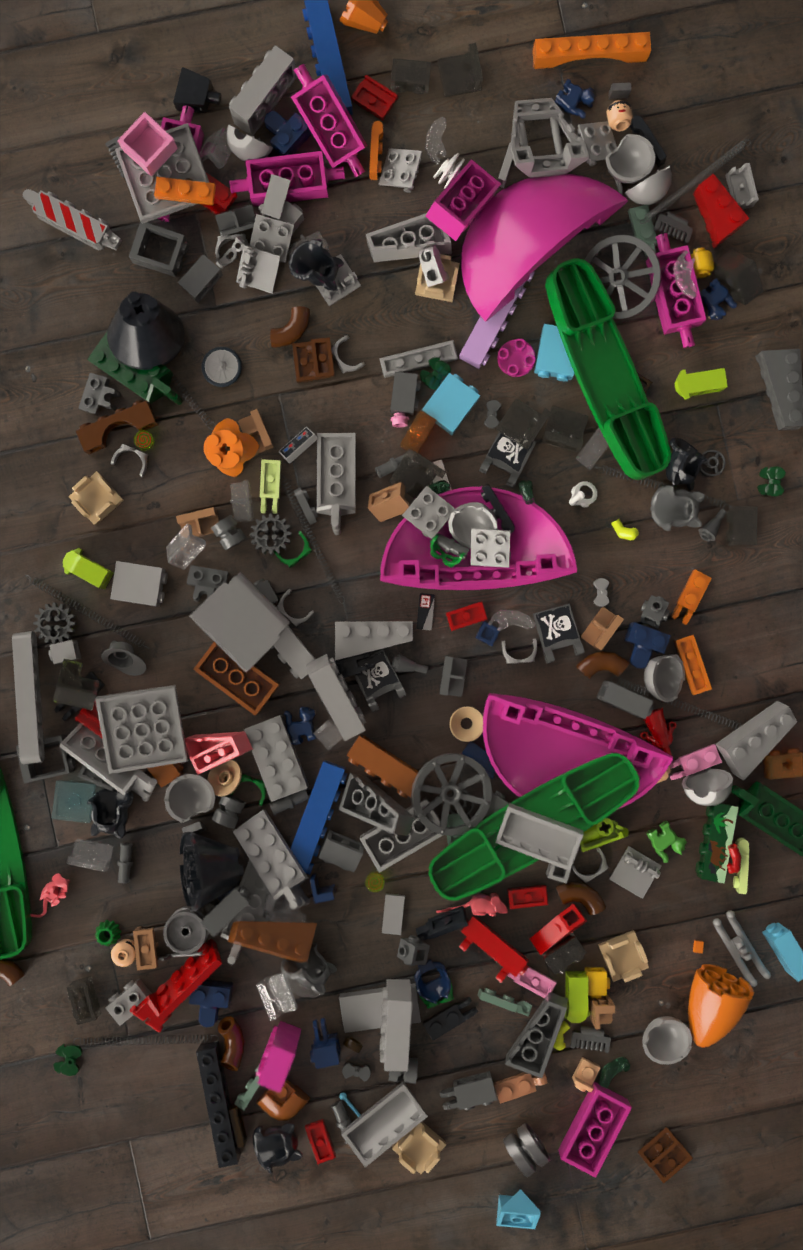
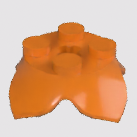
(242, 447)

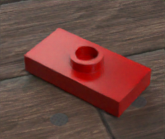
(466, 616)
(527, 896)
(320, 1141)

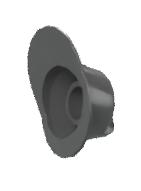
(122, 657)

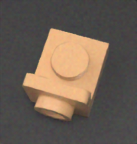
(585, 1074)

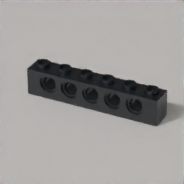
(218, 1103)

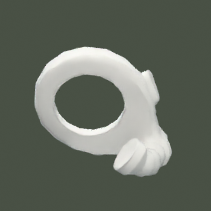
(578, 496)

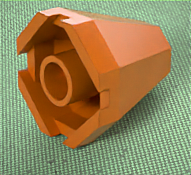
(364, 15)

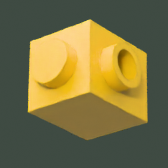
(597, 981)

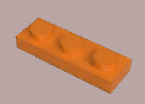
(185, 191)
(693, 664)

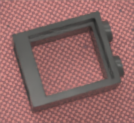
(140, 243)
(625, 700)
(28, 770)
(226, 910)

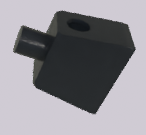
(195, 92)

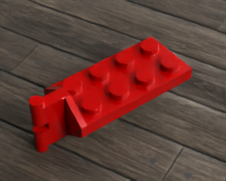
(159, 1005)

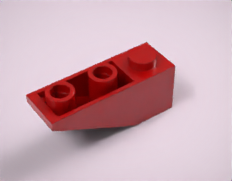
(558, 929)

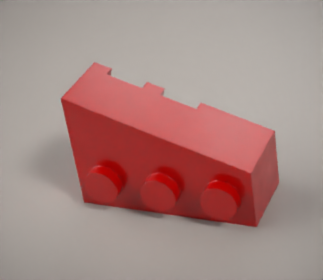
(719, 210)

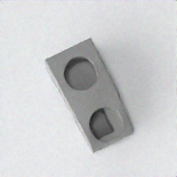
(432, 266)

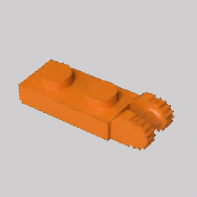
(376, 149)
(691, 595)

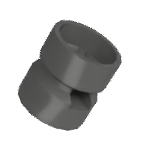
(228, 539)
(228, 812)
(407, 1076)

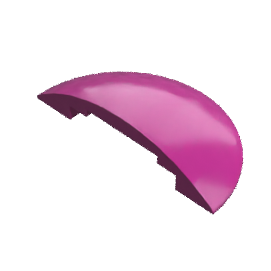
(526, 228)
(536, 547)
(540, 741)

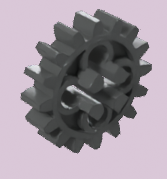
(279, 542)
(47, 631)

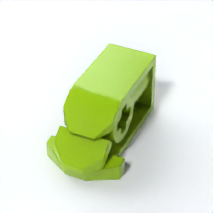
(700, 382)
(86, 569)
(594, 837)
(577, 994)

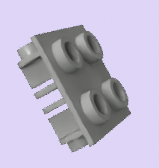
(598, 140)
(401, 168)
(271, 235)
(257, 269)
(345, 281)
(428, 512)
(490, 547)
(635, 872)

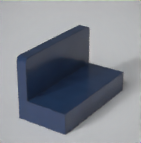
(479, 755)
(324, 893)

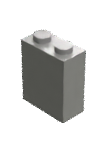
(138, 584)

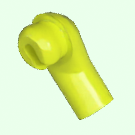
(623, 532)
(559, 1043)

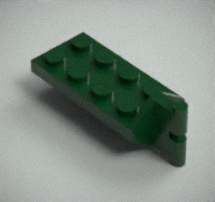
(147, 384)
(771, 815)

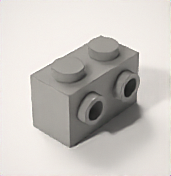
(121, 1003)

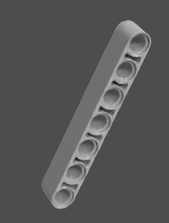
(28, 697)

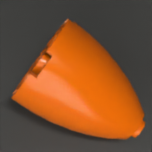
(716, 1004)

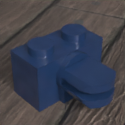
(288, 134)
(645, 642)
(210, 997)
(326, 1048)

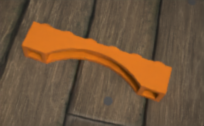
(623, 47)

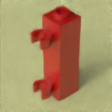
(495, 947)

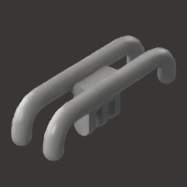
(741, 948)

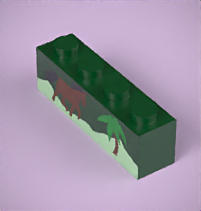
(717, 837)

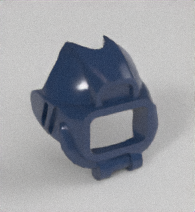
(436, 988)

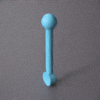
(343, 1096)

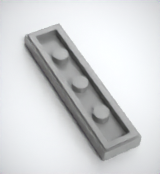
(417, 358)

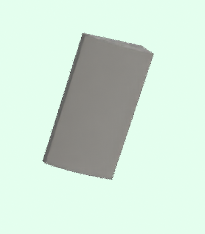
(539, 836)
(363, 1009)
(384, 1124)

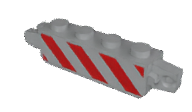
(71, 221)

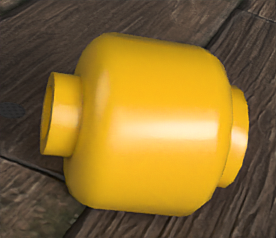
(703, 262)

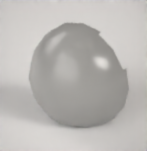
(245, 146)
(631, 159)
(652, 188)
(470, 516)
(665, 677)
(708, 786)
(188, 797)
(667, 1040)

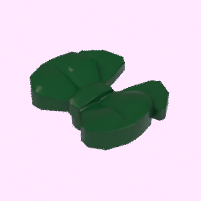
(440, 369)
(774, 475)
(70, 1054)

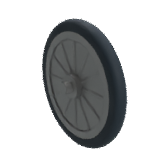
(221, 366)

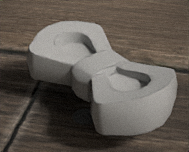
(601, 585)

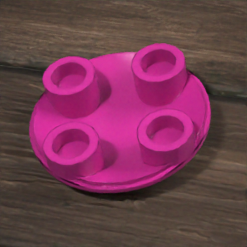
(516, 357)

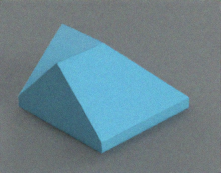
(517, 1211)

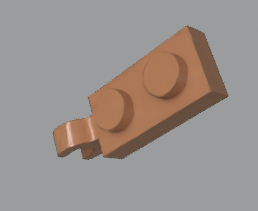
(517, 1086)

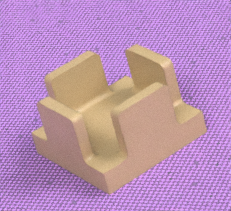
(442, 291)
(95, 497)
(624, 957)
(419, 1149)

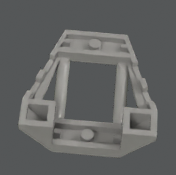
(548, 165)

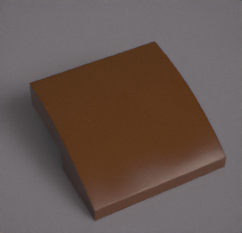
(313, 360)
(665, 1154)

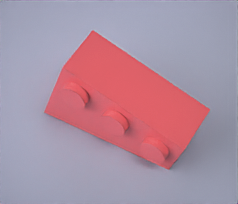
(214, 749)

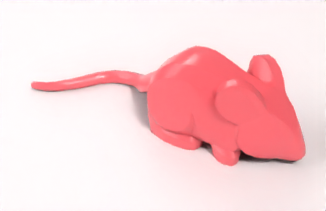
(53, 893)
(482, 904)

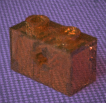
(418, 432)
(773, 764)

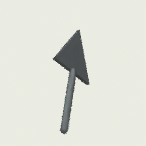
(168, 956)

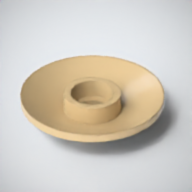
(219, 775)

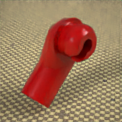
(734, 867)

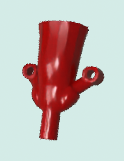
(661, 736)

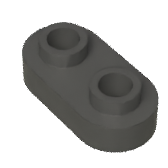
(310, 513)

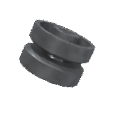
(176, 931)
(526, 1149)

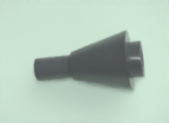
(710, 529)
(404, 664)

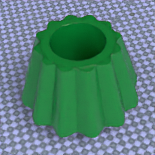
(112, 928)

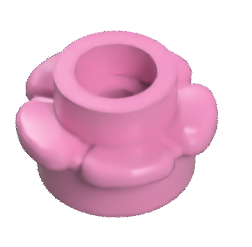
(399, 420)

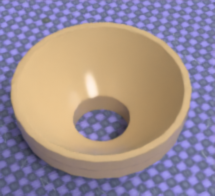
(466, 734)

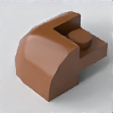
(285, 1104)

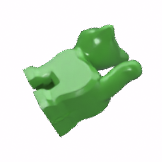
(664, 839)

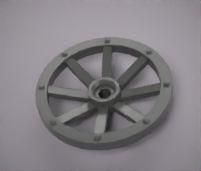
(655, 269)
(452, 798)

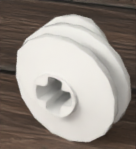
(449, 170)

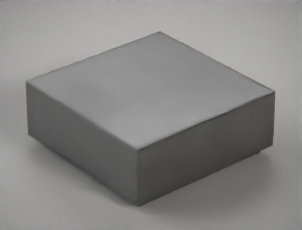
(619, 90)
(195, 828)

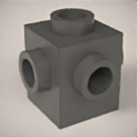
(655, 611)
(413, 951)

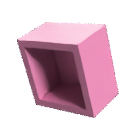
(147, 144)

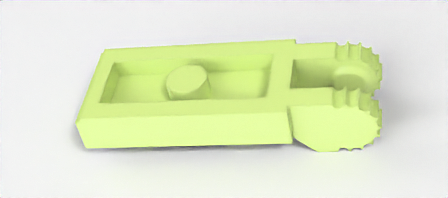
(270, 483)
(740, 881)

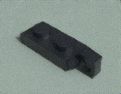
(443, 924)

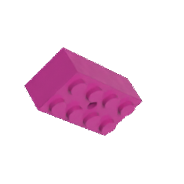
(463, 200)
(278, 1056)
(594, 1129)

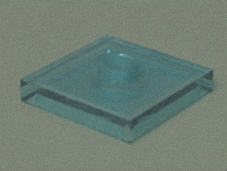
(71, 801)

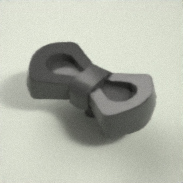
(491, 421)
(363, 1072)

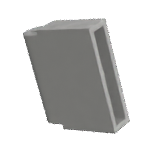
(240, 621)

